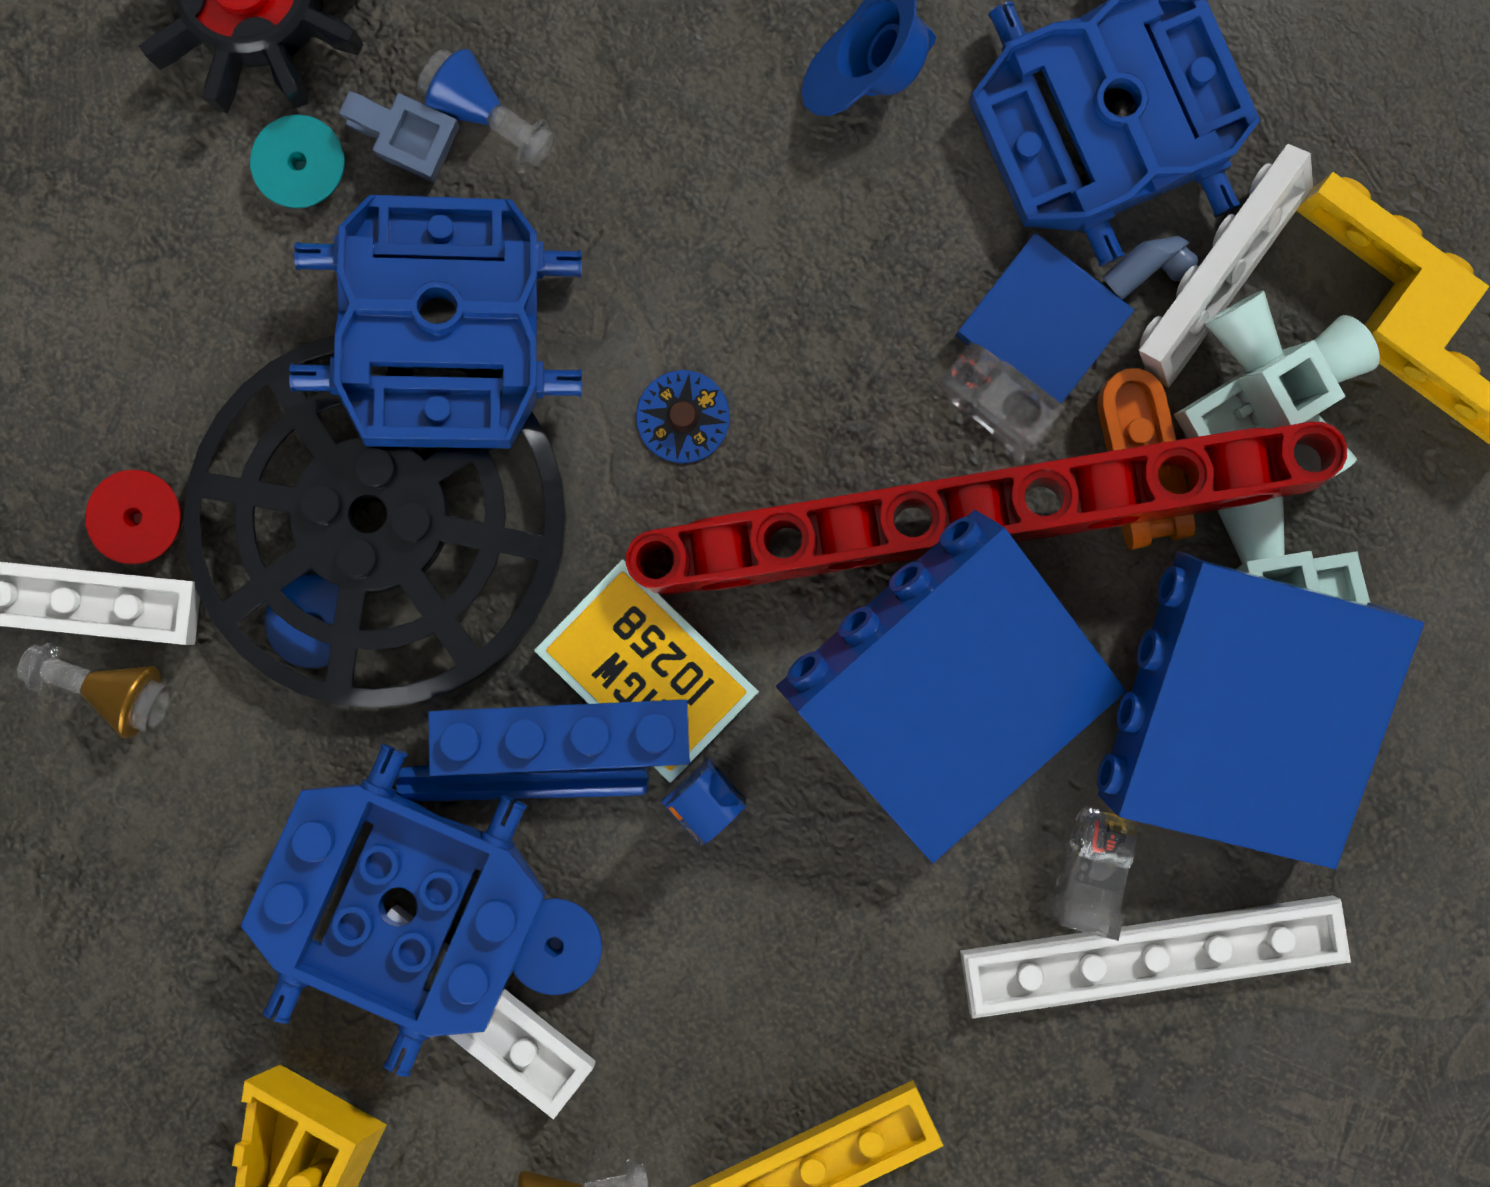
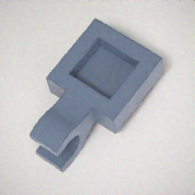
(406, 135)

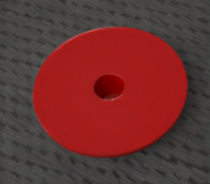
(133, 517)

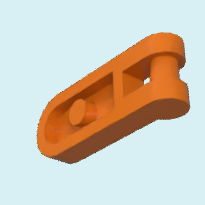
(1137, 414)

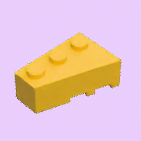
(301, 1135)

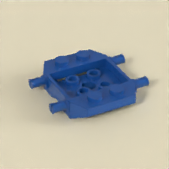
(1183, 128)
(417, 249)
(364, 951)

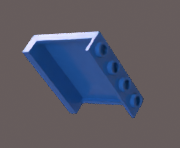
(952, 684)
(1256, 711)

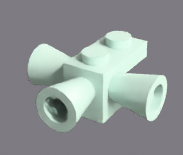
(1278, 383)
(1259, 542)

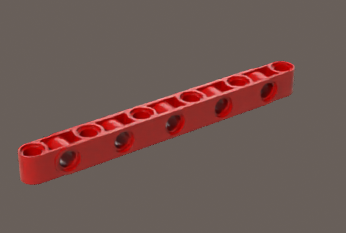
(1092, 493)

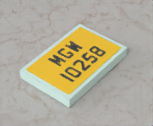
(638, 648)

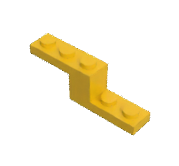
(1421, 309)

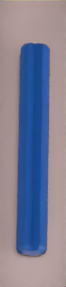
(417, 785)

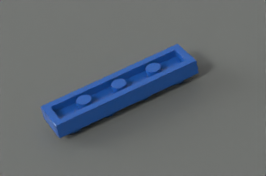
(558, 738)

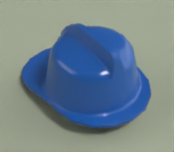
(869, 55)

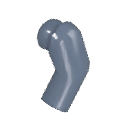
(1148, 258)

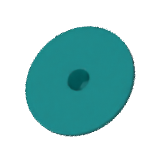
(297, 161)

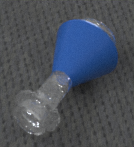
(462, 91)

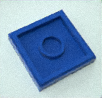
(1046, 318)

